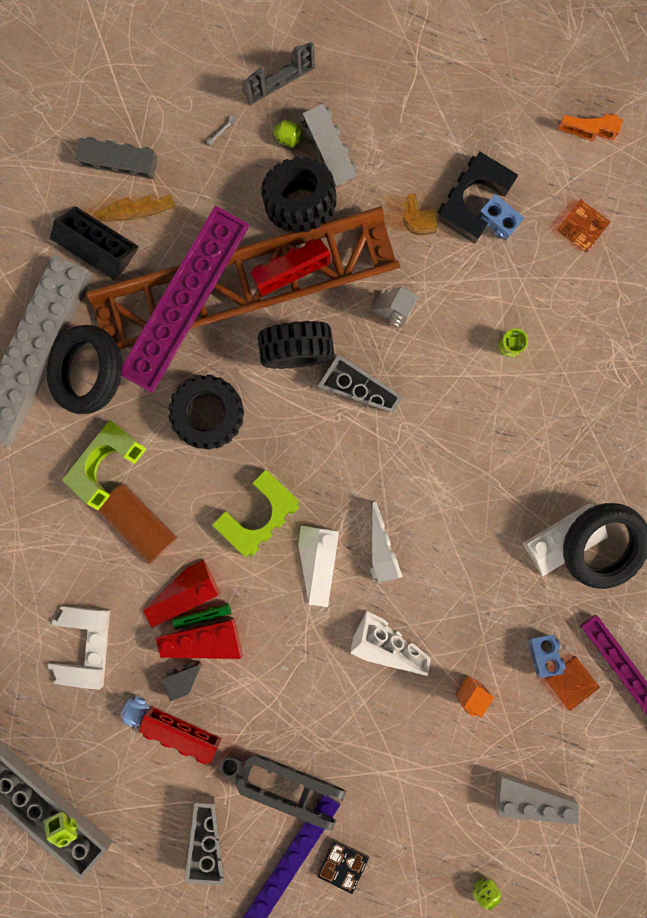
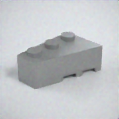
(395, 305)

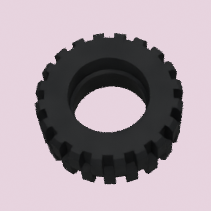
(294, 176)
(295, 344)
(185, 397)

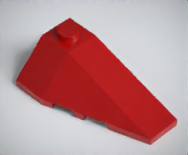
(185, 592)

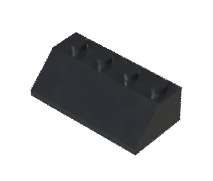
(93, 242)

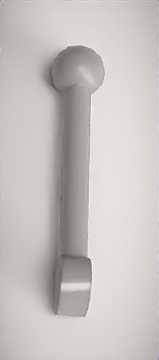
(232, 120)

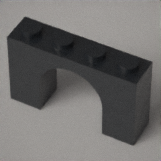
(481, 171)

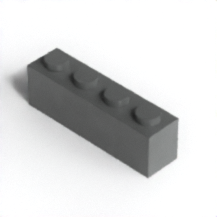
(116, 158)

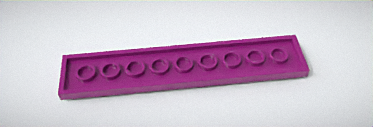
(184, 299)

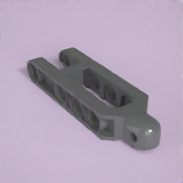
(240, 769)

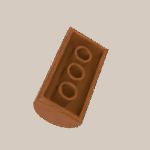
(136, 523)

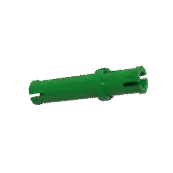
(180, 622)

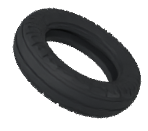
(59, 367)
(582, 530)

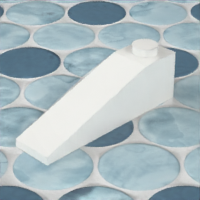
(317, 556)
(383, 558)
(383, 646)

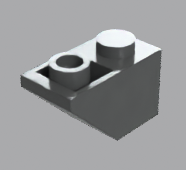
(181, 682)

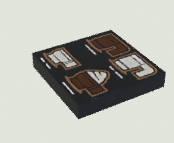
(343, 866)

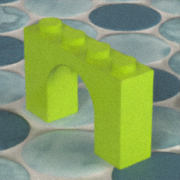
(82, 475)
(246, 539)

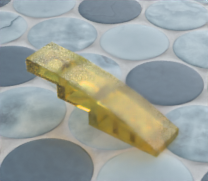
(129, 210)

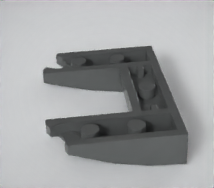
(302, 62)

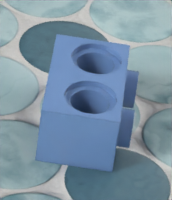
(503, 213)
(540, 657)

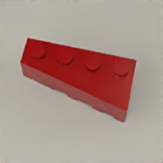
(206, 641)

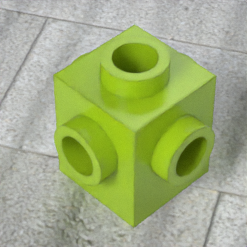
(60, 829)

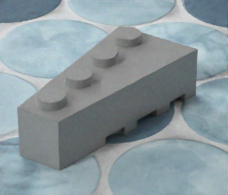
(328, 144)
(353, 382)
(532, 802)
(204, 850)

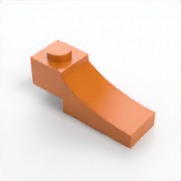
(605, 126)

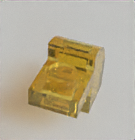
(418, 222)

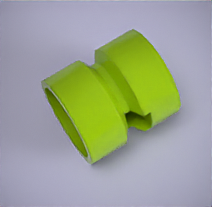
(513, 342)

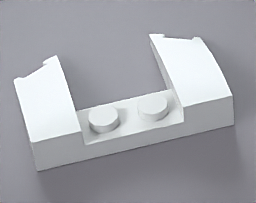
(97, 625)

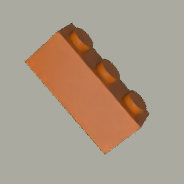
(474, 697)

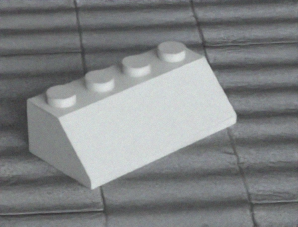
(547, 546)

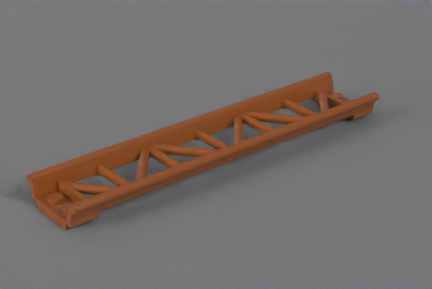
(372, 233)

